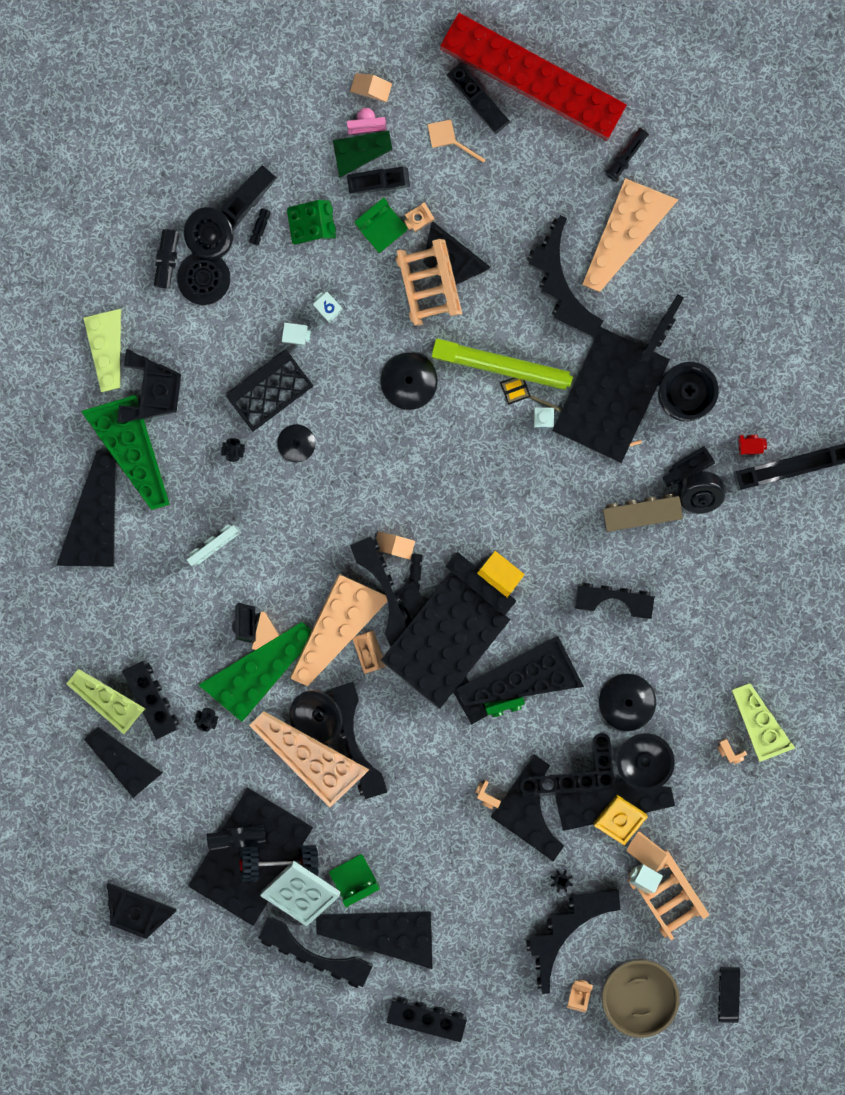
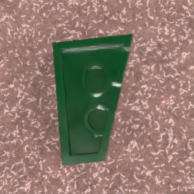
(359, 150)

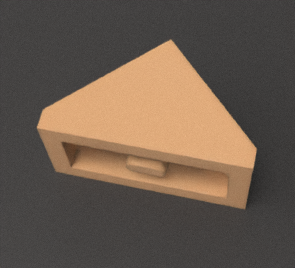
(371, 86)
(395, 545)
(265, 631)

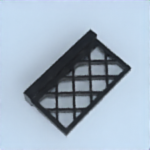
(259, 376)

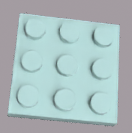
(213, 544)
(300, 893)

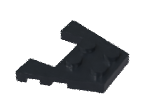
(158, 390)

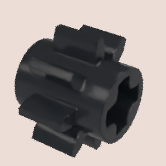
(233, 449)
(206, 719)
(559, 886)

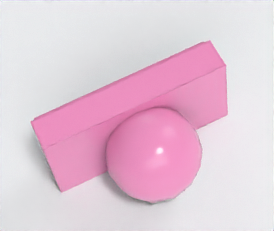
(366, 123)

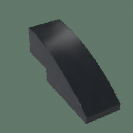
(378, 180)

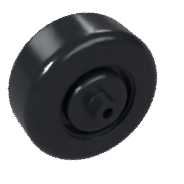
(701, 492)

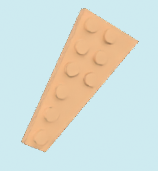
(630, 222)
(341, 618)
(316, 764)

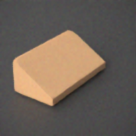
(368, 651)
(647, 852)

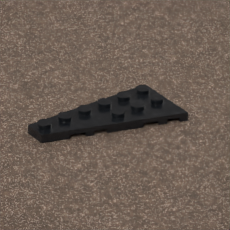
(93, 524)
(584, 808)
(388, 933)

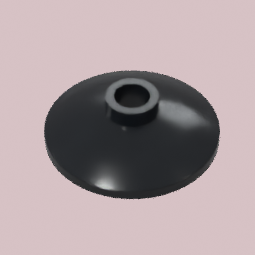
(293, 453)

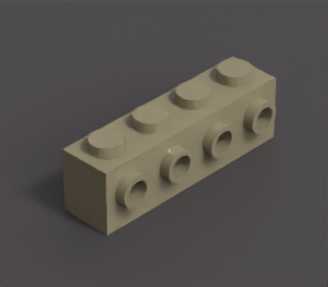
(643, 513)

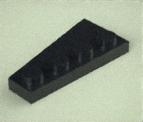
(124, 763)

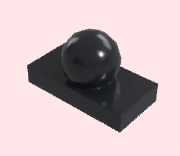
(244, 623)

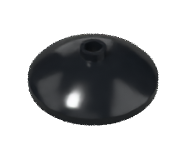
(409, 395)
(613, 699)
(307, 718)
(659, 765)

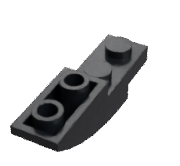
(477, 98)
(248, 195)

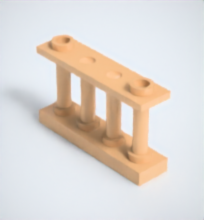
(447, 286)
(686, 894)

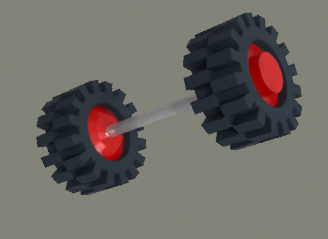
(250, 863)

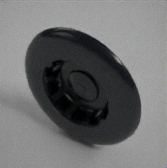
(216, 232)
(203, 279)

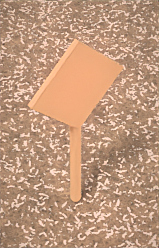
(443, 134)

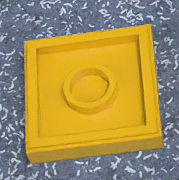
(501, 574)
(620, 820)

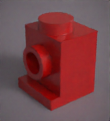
(751, 445)

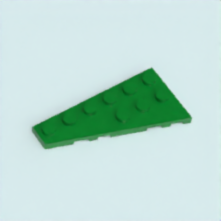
(130, 449)
(250, 678)

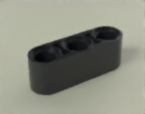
(729, 995)

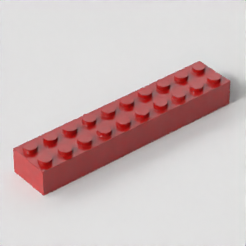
(533, 76)

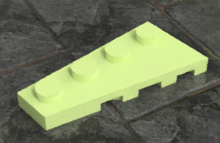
(105, 345)
(109, 703)
(764, 731)

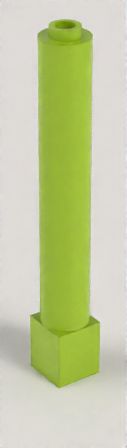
(501, 364)

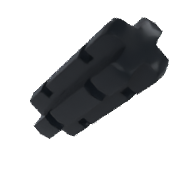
(259, 226)
(415, 569)

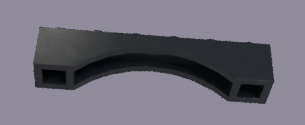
(790, 467)
(367, 556)
(346, 698)
(352, 968)

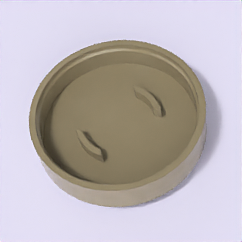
(640, 998)

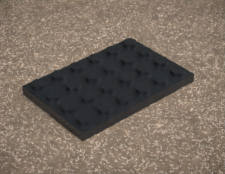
(610, 395)
(444, 640)
(219, 872)

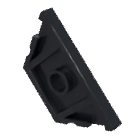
(463, 261)
(665, 324)
(136, 912)

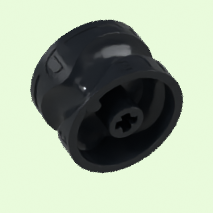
(701, 398)

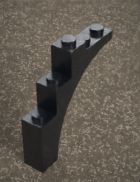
(547, 260)
(547, 945)

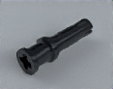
(621, 162)

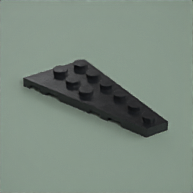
(531, 673)

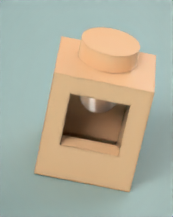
(426, 215)

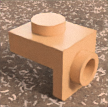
(726, 750)
(488, 800)
(579, 995)

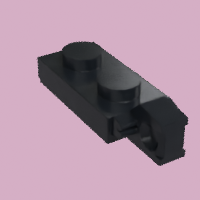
(692, 463)

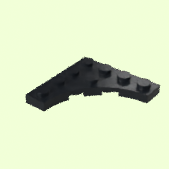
(524, 814)

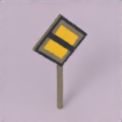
(517, 390)

